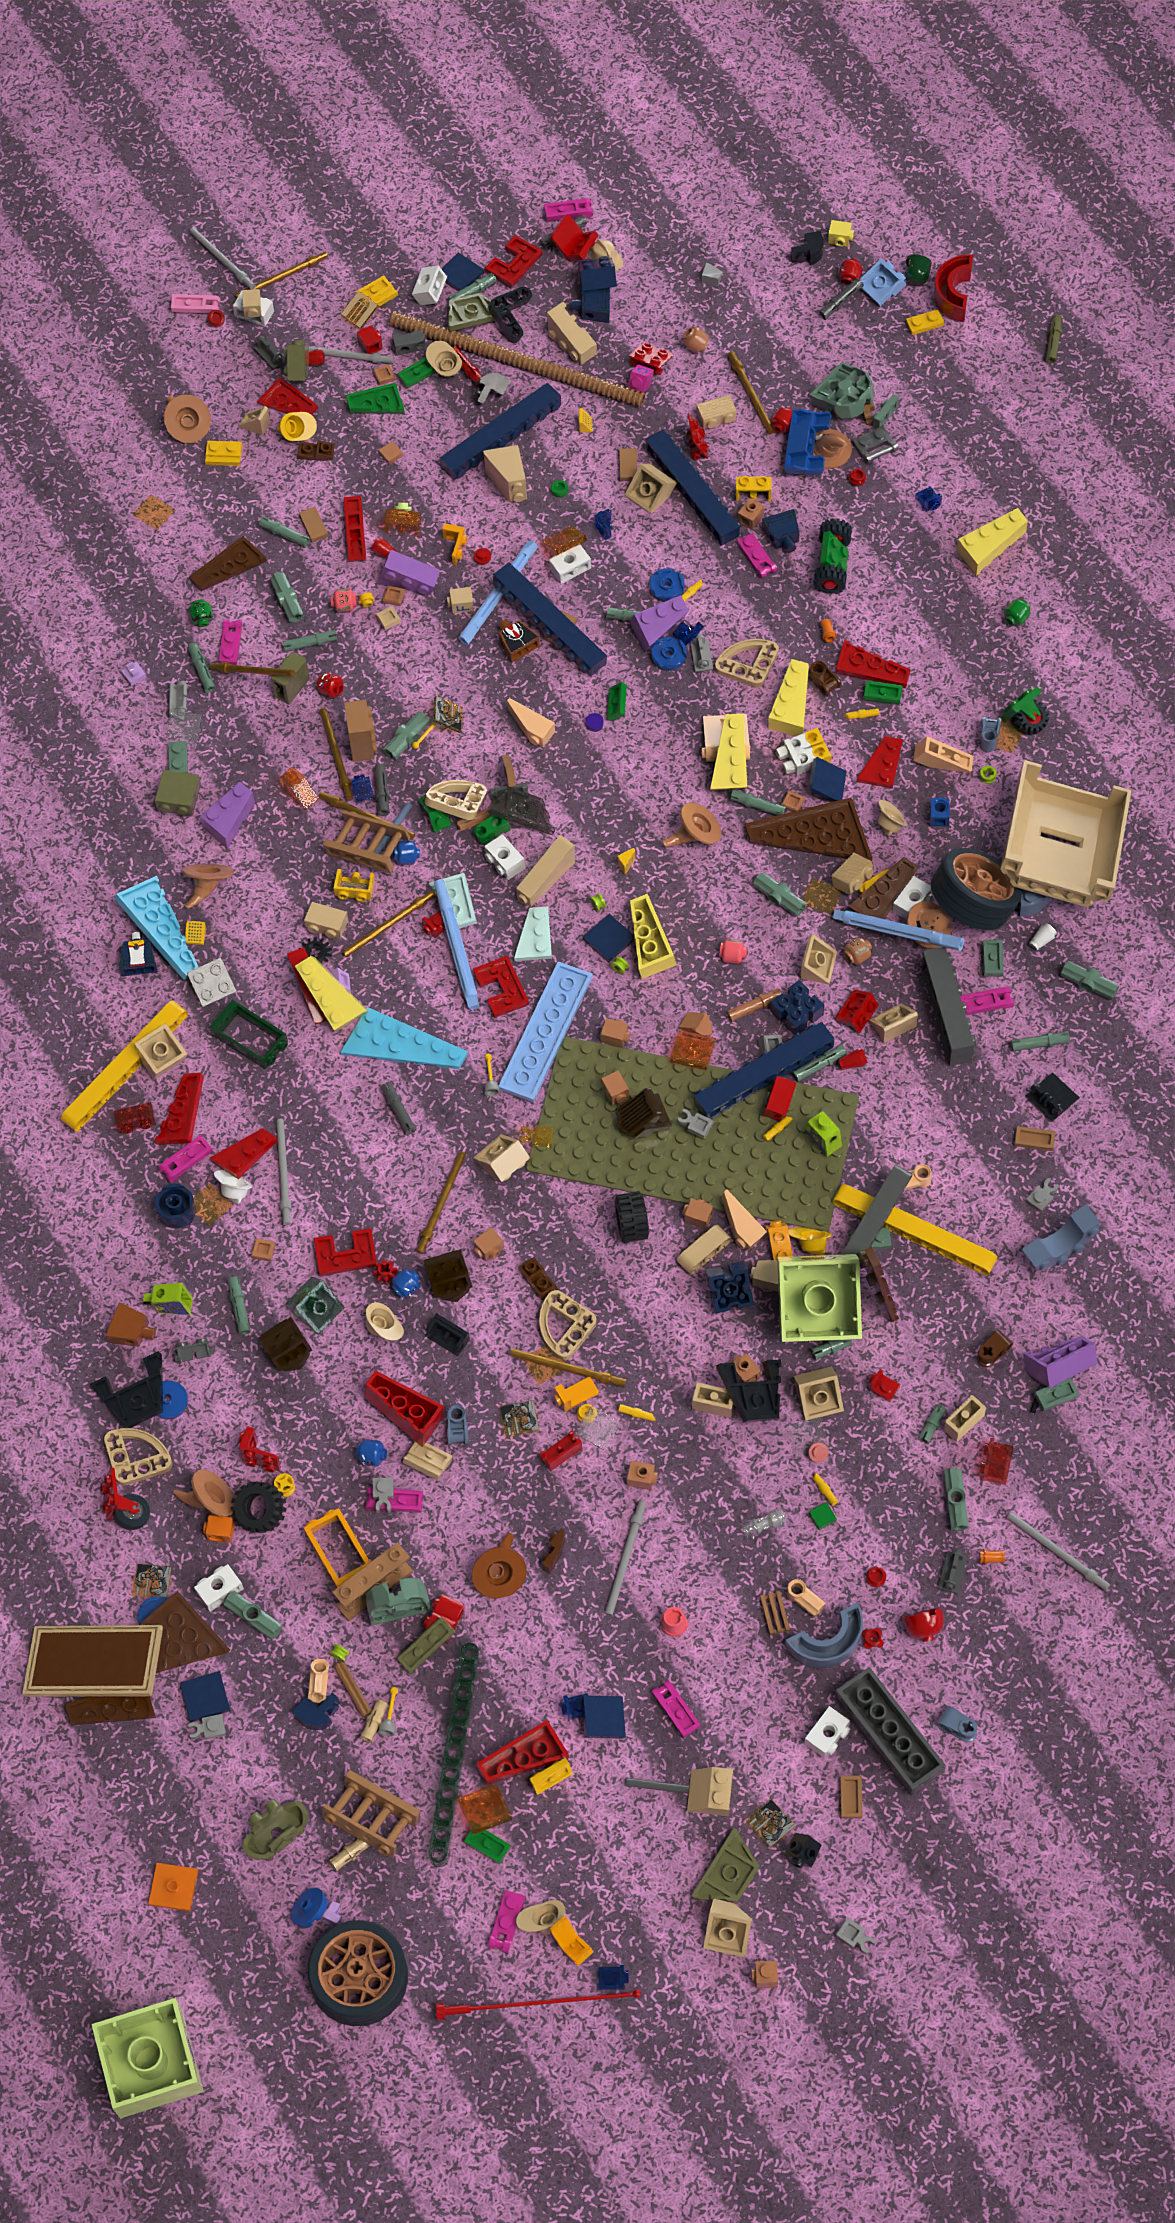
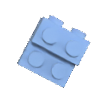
(882, 282)

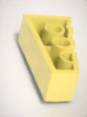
(991, 540)
(790, 705)
(651, 943)
(332, 997)

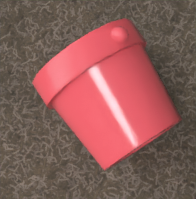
(673, 1622)

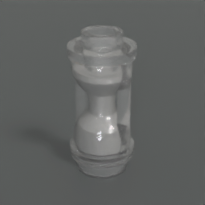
(773, 1519)

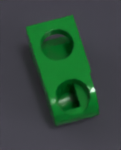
(491, 829)

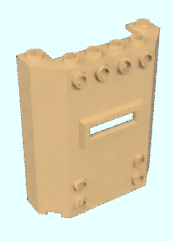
(1056, 868)

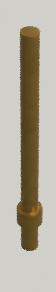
(310, 261)
(738, 367)
(225, 667)
(345, 781)
(337, 802)
(417, 903)
(427, 1234)
(604, 1377)

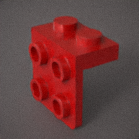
(572, 240)
(252, 1456)

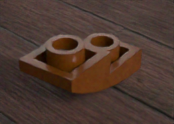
(321, 451)
(537, 1278)
(556, 1545)

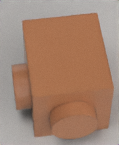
(751, 514)
(615, 1033)
(615, 1088)
(698, 1213)
(488, 1245)
(746, 1369)
(642, 1475)
(765, 1974)

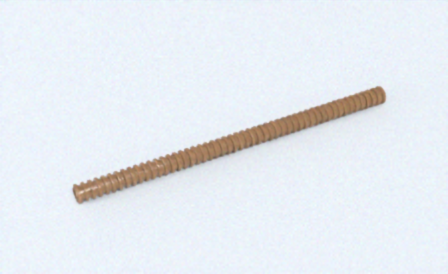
(517, 359)

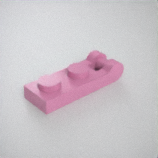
(194, 303)

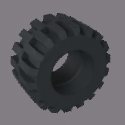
(631, 1216)
(243, 1503)

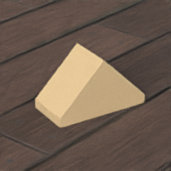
(256, 420)

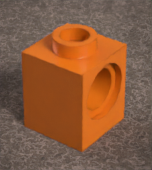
(219, 1529)

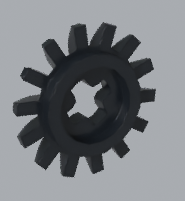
(318, 946)

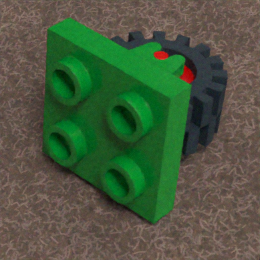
(1027, 712)

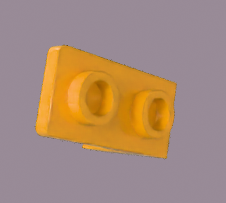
(457, 534)
(779, 1239)
(575, 1394)
(569, 1941)

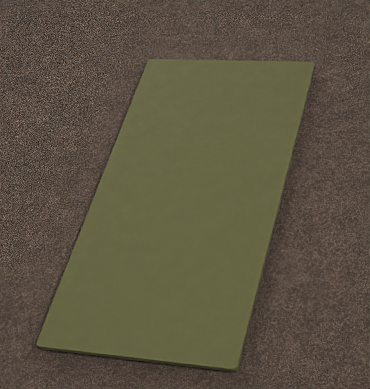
(770, 1179)

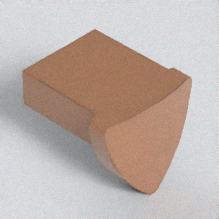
(696, 1023)

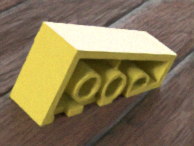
(731, 756)

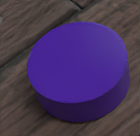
(594, 722)

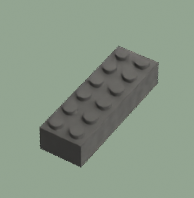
(948, 1006)
(890, 1731)

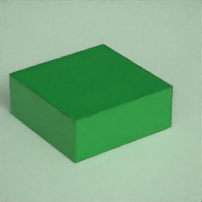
(822, 1516)

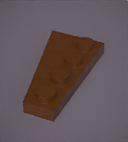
(229, 563)
(879, 898)
(109, 1709)

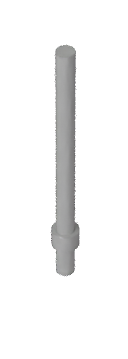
(241, 275)
(375, 357)
(285, 1204)
(636, 1522)
(1090, 1574)

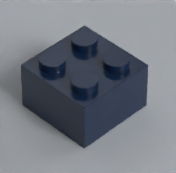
(597, 273)

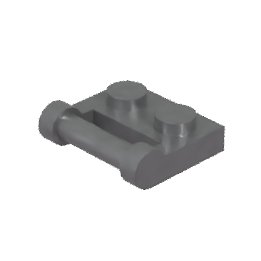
(872, 441)

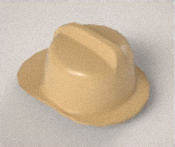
(606, 248)
(443, 358)
(890, 818)
(382, 1322)
(540, 1917)

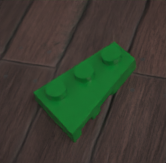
(376, 400)

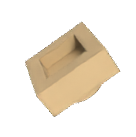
(388, 618)

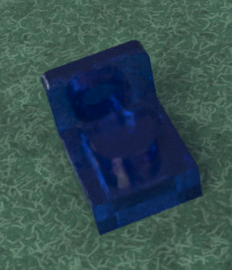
(929, 499)
(602, 523)
(687, 633)
(362, 788)
(572, 1706)
(613, 1978)

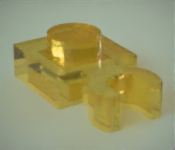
(540, 1136)

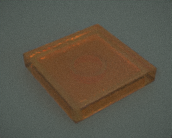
(564, 540)
(693, 1050)
(484, 1809)

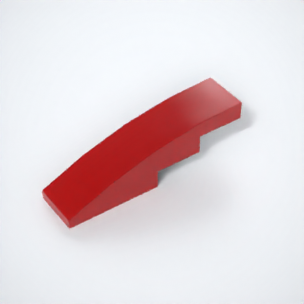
(354, 528)
(295, 958)

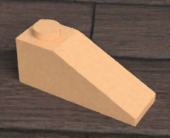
(534, 726)
(942, 756)
(743, 1225)

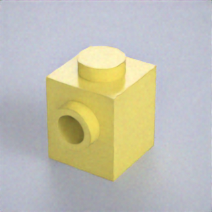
(840, 233)

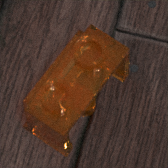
(404, 519)

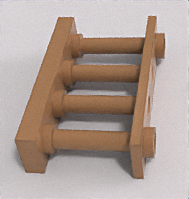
(366, 857)
(386, 1568)
(372, 1795)

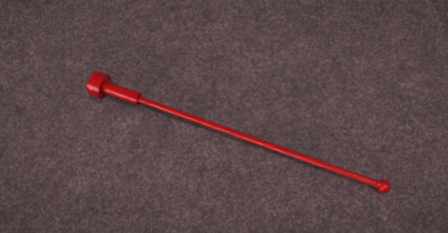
(441, 2010)

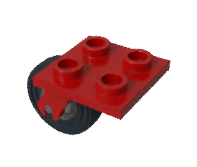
(128, 1510)

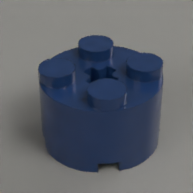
(175, 1206)

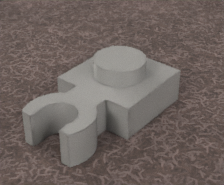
(697, 1125)
(1040, 1197)
(383, 1490)
(212, 1727)
(852, 1934)

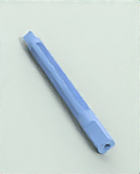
(495, 596)
(899, 929)
(456, 945)

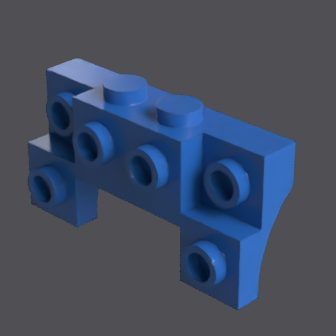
(802, 440)

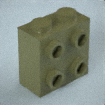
(297, 360)
(286, 687)
(177, 792)

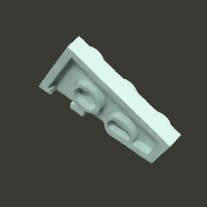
(460, 898)
(535, 937)

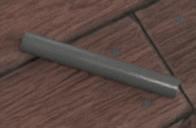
(664, 1786)

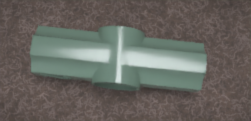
(286, 597)
(406, 735)
(779, 894)
(1090, 980)
(957, 1510)
(263, 1622)

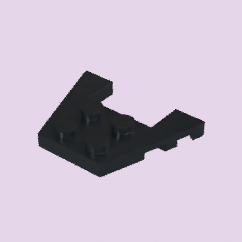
(754, 1399)
(138, 1400)

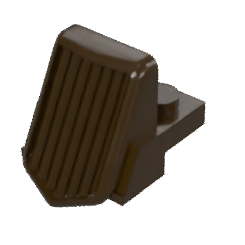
(643, 1115)
(448, 1276)
(286, 1346)

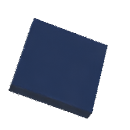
(461, 272)
(827, 780)
(609, 938)
(205, 1696)
(603, 1717)

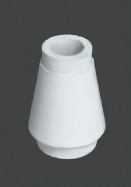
(1043, 936)

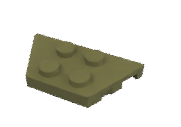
(468, 311)
(728, 1873)

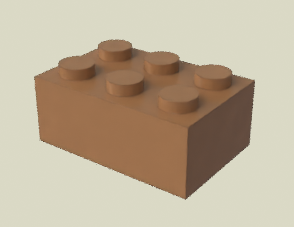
(360, 730)

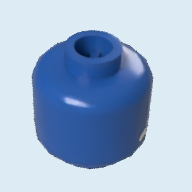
(406, 853)
(406, 1283)
(371, 1452)

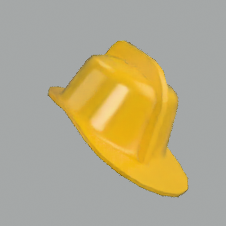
(297, 426)
(811, 1240)

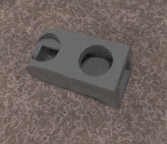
(408, 343)

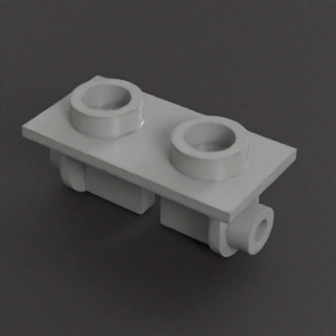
(701, 654)
(177, 696)

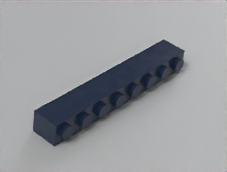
(501, 431)
(692, 487)
(549, 619)
(763, 1071)

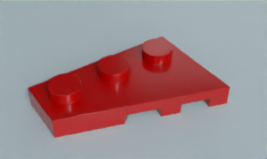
(287, 399)
(883, 764)
(245, 1153)

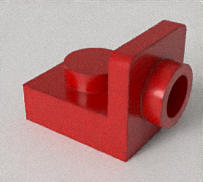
(433, 925)
(883, 1386)

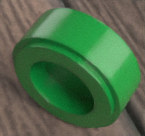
(559, 488)

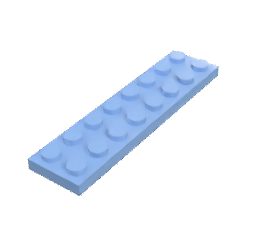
(545, 1032)

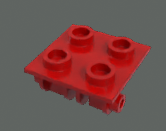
(650, 356)
(696, 439)

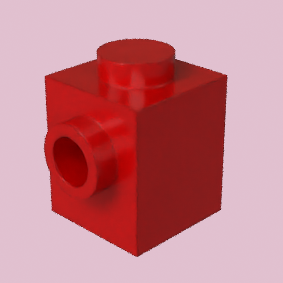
(370, 340)

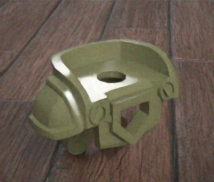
(290, 1819)

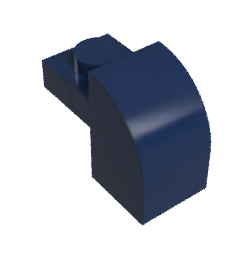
(316, 1717)

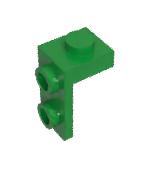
(438, 819)

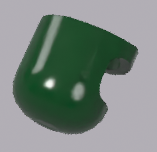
(918, 269)

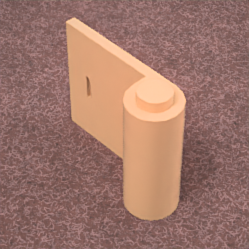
(712, 733)

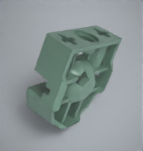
(844, 385)
(402, 1605)

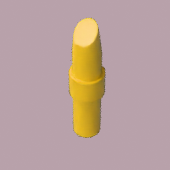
(692, 590)
(861, 714)
(777, 1128)
(636, 1412)
(825, 1489)

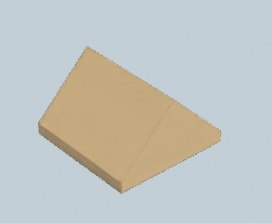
(818, 961)
(894, 1022)

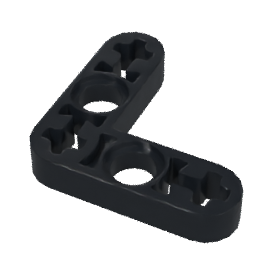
(504, 311)

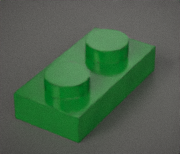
(416, 373)
(883, 692)
(617, 701)
(488, 1845)

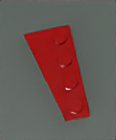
(861, 664)
(183, 1112)

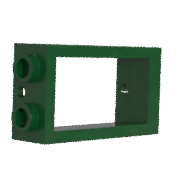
(228, 1015)

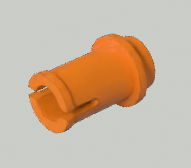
(829, 634)
(991, 1556)

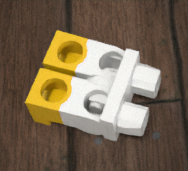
(802, 751)

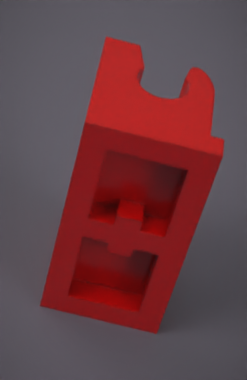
(779, 1098)
(561, 1451)

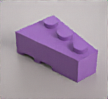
(408, 574)
(658, 620)
(228, 813)
(1060, 1362)

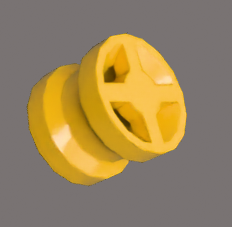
(285, 1480)

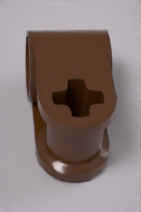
(826, 680)
(995, 1347)

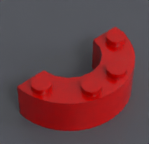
(947, 277)

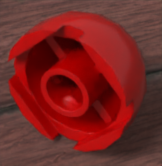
(924, 1624)

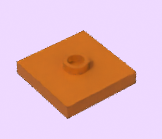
(173, 1887)

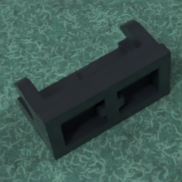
(447, 1334)

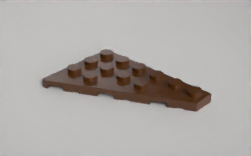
(821, 829)
(870, 1262)
(184, 1634)

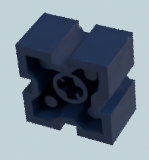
(797, 1008)
(729, 1287)

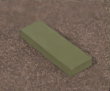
(426, 1645)

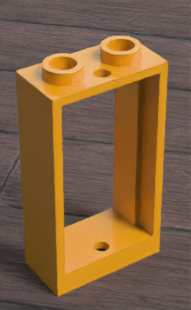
(328, 1518)

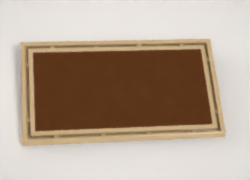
(92, 1661)

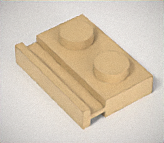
(428, 1460)

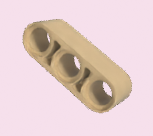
(703, 1248)

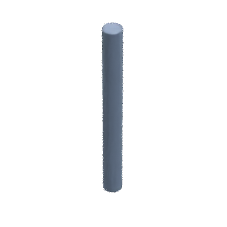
(403, 813)

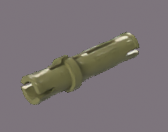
(1054, 335)

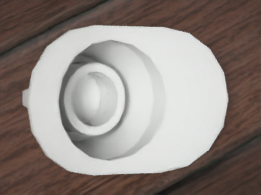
(231, 1187)

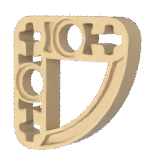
(754, 671)
(439, 800)
(577, 1320)
(125, 1465)

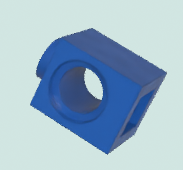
(939, 818)

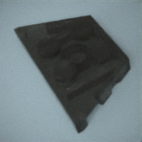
(523, 810)

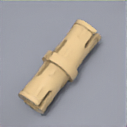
(374, 1721)
(348, 1854)

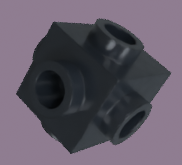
(802, 1850)

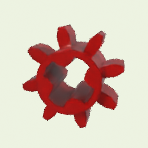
(386, 1276)

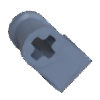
(990, 732)
(457, 1428)
(955, 1722)

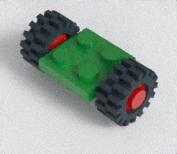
(832, 573)

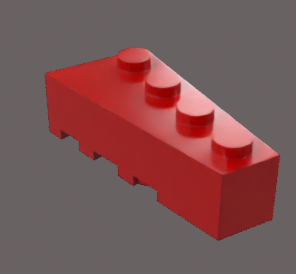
(404, 1406)
(526, 1753)

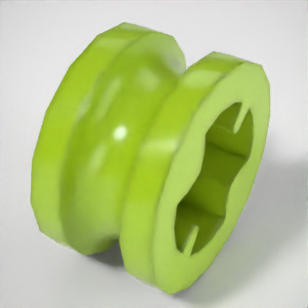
(988, 780)
(598, 902)
(619, 965)
(339, 1653)

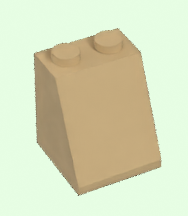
(506, 472)

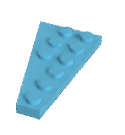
(156, 919)
(395, 1041)

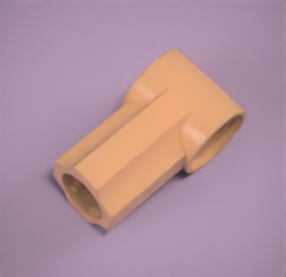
(917, 1181)
(807, 1599)
(318, 1680)

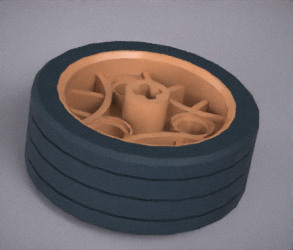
(974, 889)
(357, 1973)

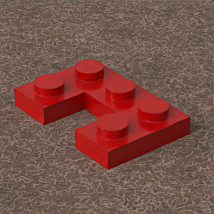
(525, 258)
(513, 992)
(337, 1262)

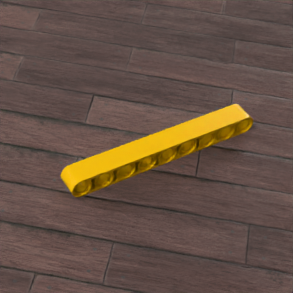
(118, 1070)
(920, 1231)

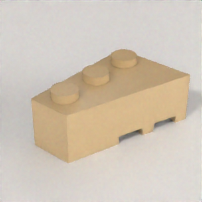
(569, 335)

